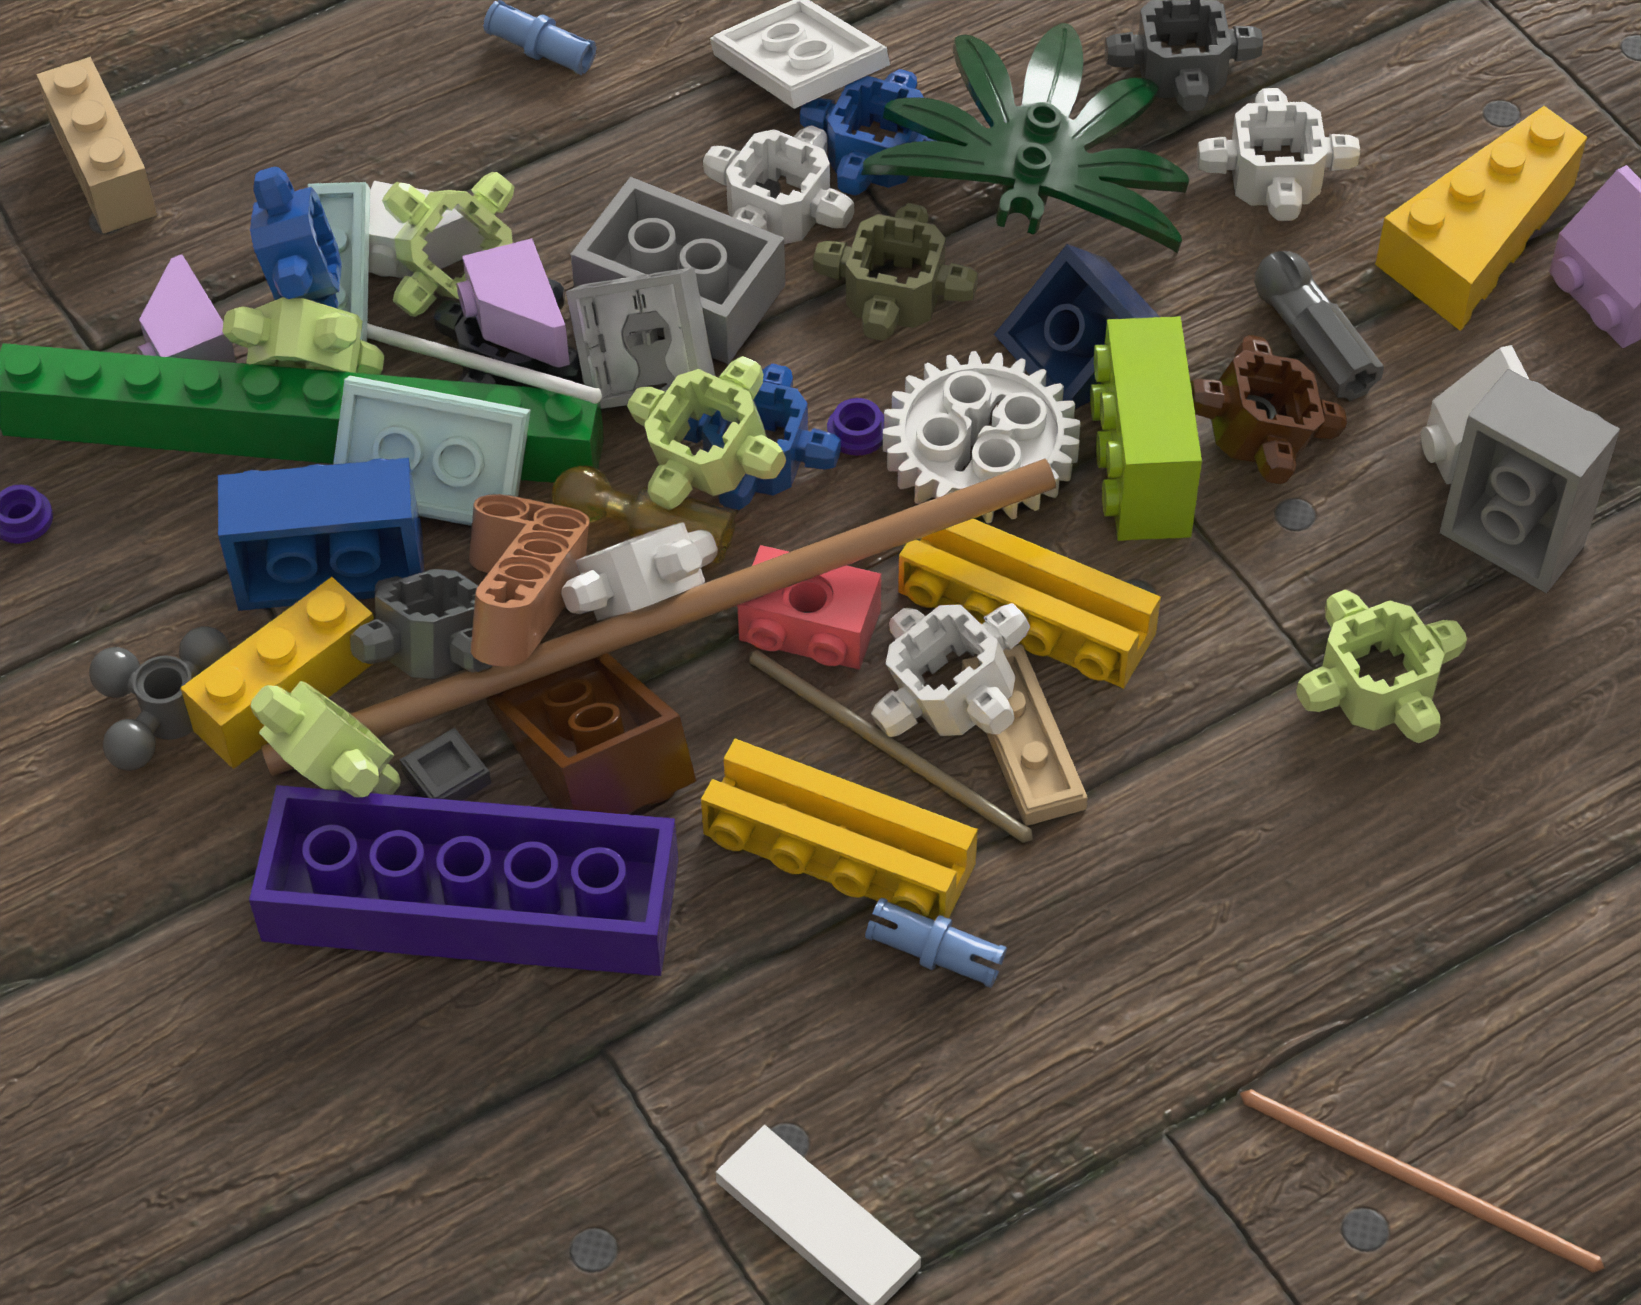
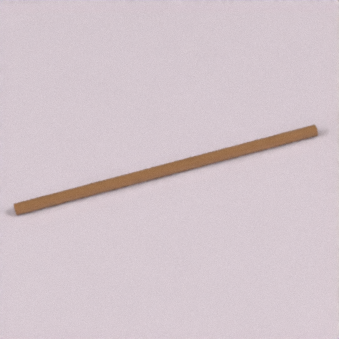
(702, 601)

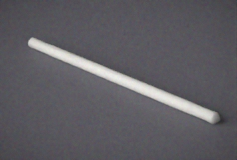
(484, 364)

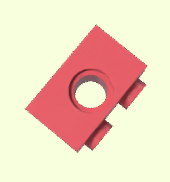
(841, 618)

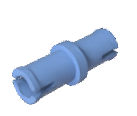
(539, 37)
(935, 942)

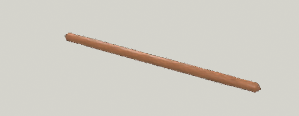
(1423, 1181)

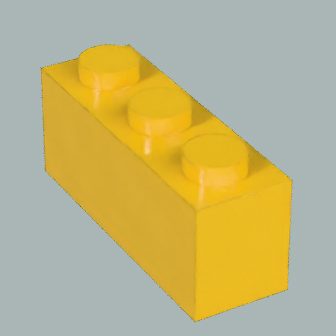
(299, 645)

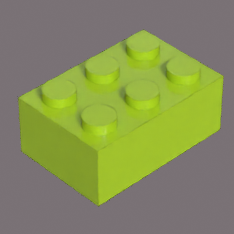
(1147, 428)

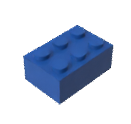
(318, 522)

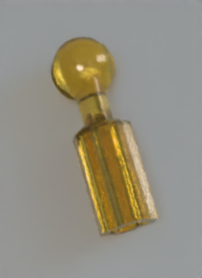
(591, 493)

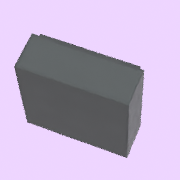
(445, 768)

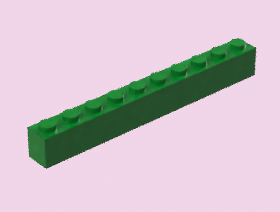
(245, 407)

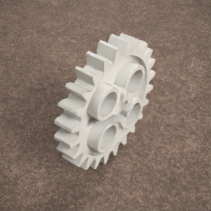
(950, 411)

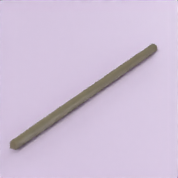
(891, 746)

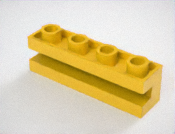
(1070, 607)
(838, 832)

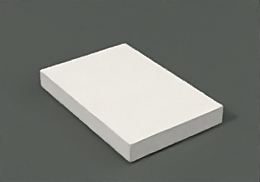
(799, 51)

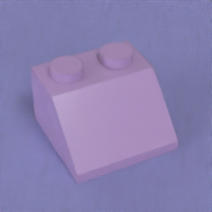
(1601, 257)

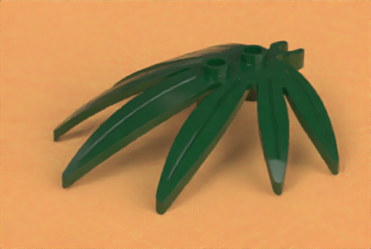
(1036, 145)

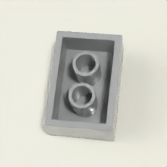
(657, 231)
(1528, 479)

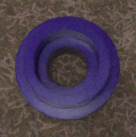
(857, 415)
(23, 514)

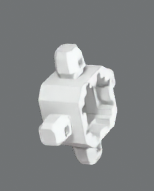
(769, 156)
(1281, 183)
(639, 571)
(978, 694)

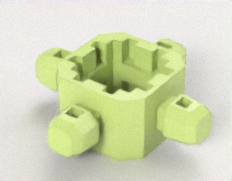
(423, 215)
(302, 336)
(719, 470)
(1375, 703)
(324, 741)

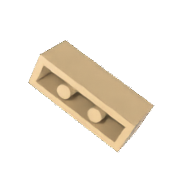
(97, 145)

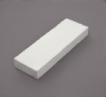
(818, 1219)

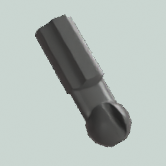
(1318, 325)

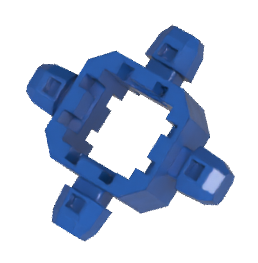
(857, 106)
(294, 240)
(777, 406)

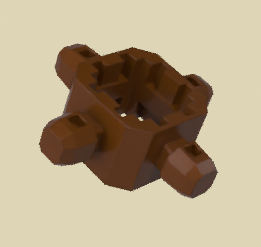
(1245, 430)

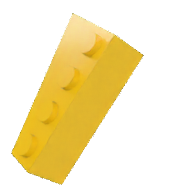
(1478, 217)

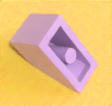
(514, 302)
(182, 319)

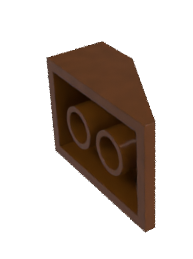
(596, 738)

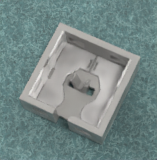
(621, 361)

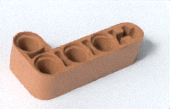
(528, 559)

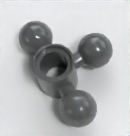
(117, 673)

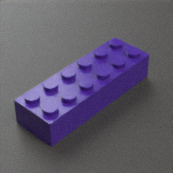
(466, 880)

